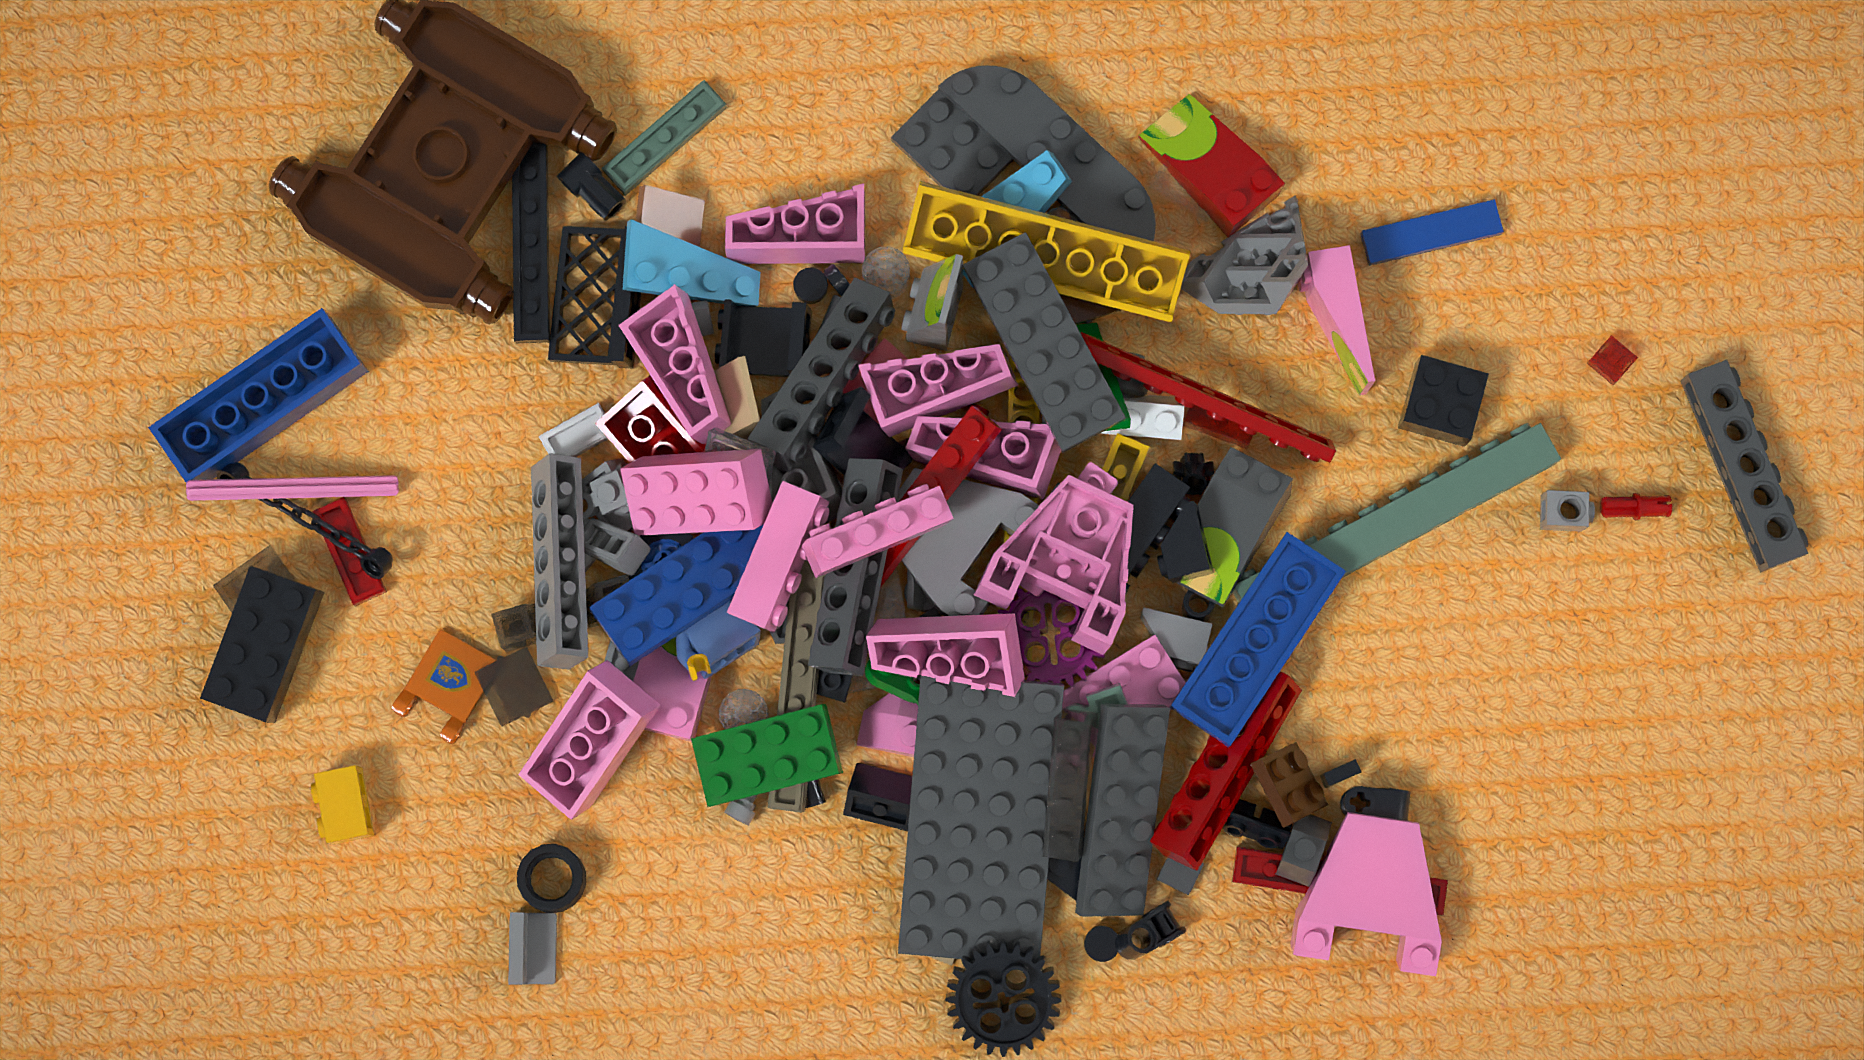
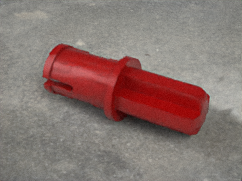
(1636, 506)

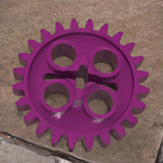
(1029, 636)

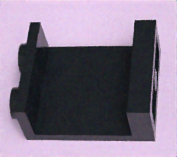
(766, 336)
(857, 436)

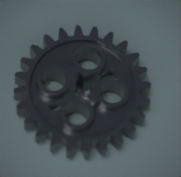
(1012, 1028)

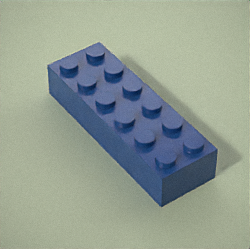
(259, 398)

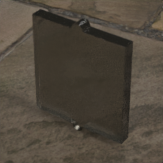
(513, 686)

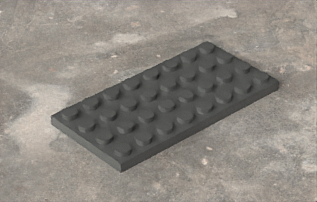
(978, 819)

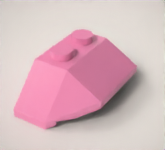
(889, 726)

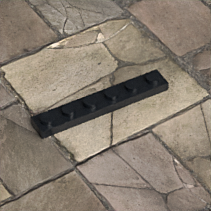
(531, 247)

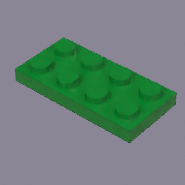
(767, 755)

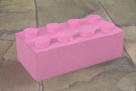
(697, 492)
(1143, 672)
(589, 739)

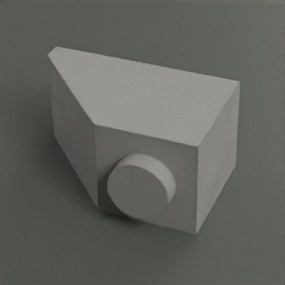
(1181, 637)

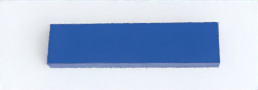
(1431, 232)

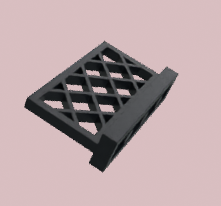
(624, 305)

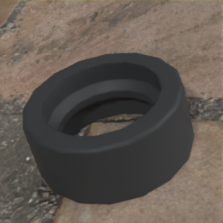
(526, 868)

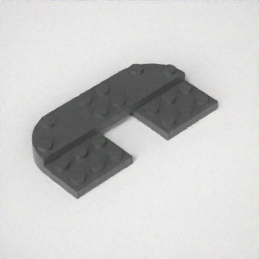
(998, 116)

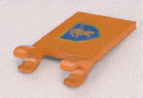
(447, 682)

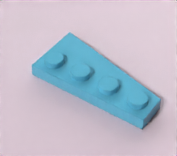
(659, 261)

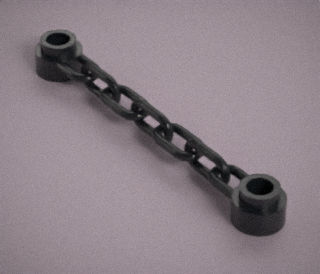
(374, 563)

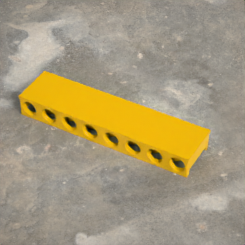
(1078, 256)

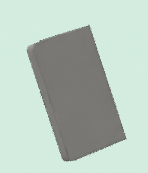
(532, 948)

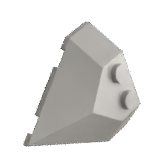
(1254, 266)

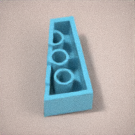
(1032, 186)

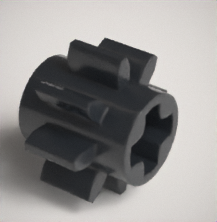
(1194, 472)

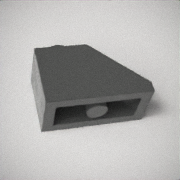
(1304, 849)

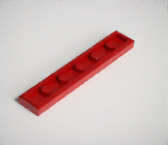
(1260, 868)

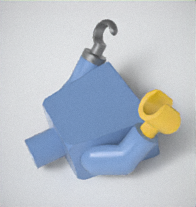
(715, 642)

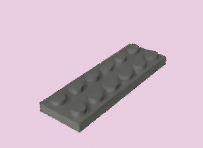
(1044, 342)
(1122, 809)

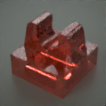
(1612, 360)

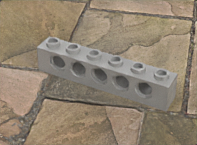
(559, 562)

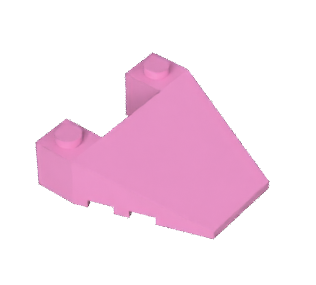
(1074, 550)
(1374, 883)

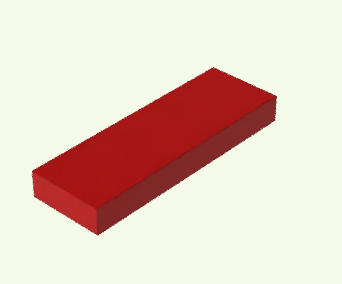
(357, 583)

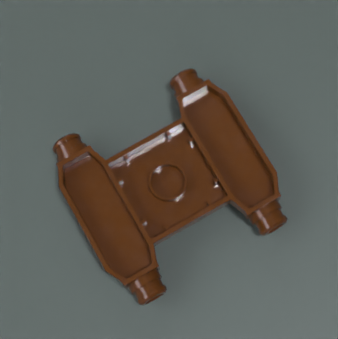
(442, 156)

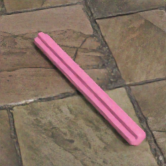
(292, 487)

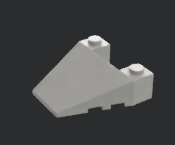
(948, 553)

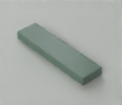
(664, 137)

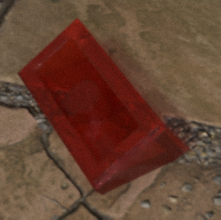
(1227, 431)

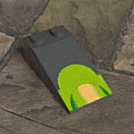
(1236, 518)

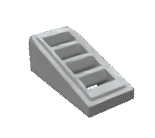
(614, 546)

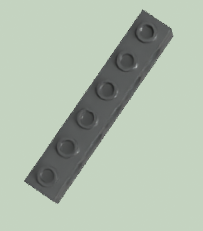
(822, 357)
(1740, 485)
(853, 590)

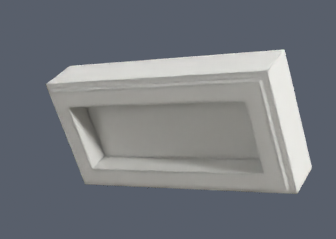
(575, 434)

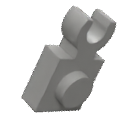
(607, 495)

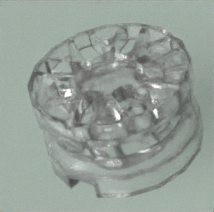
(887, 270)
(741, 708)

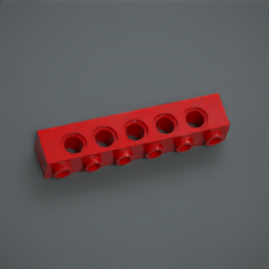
(1223, 784)

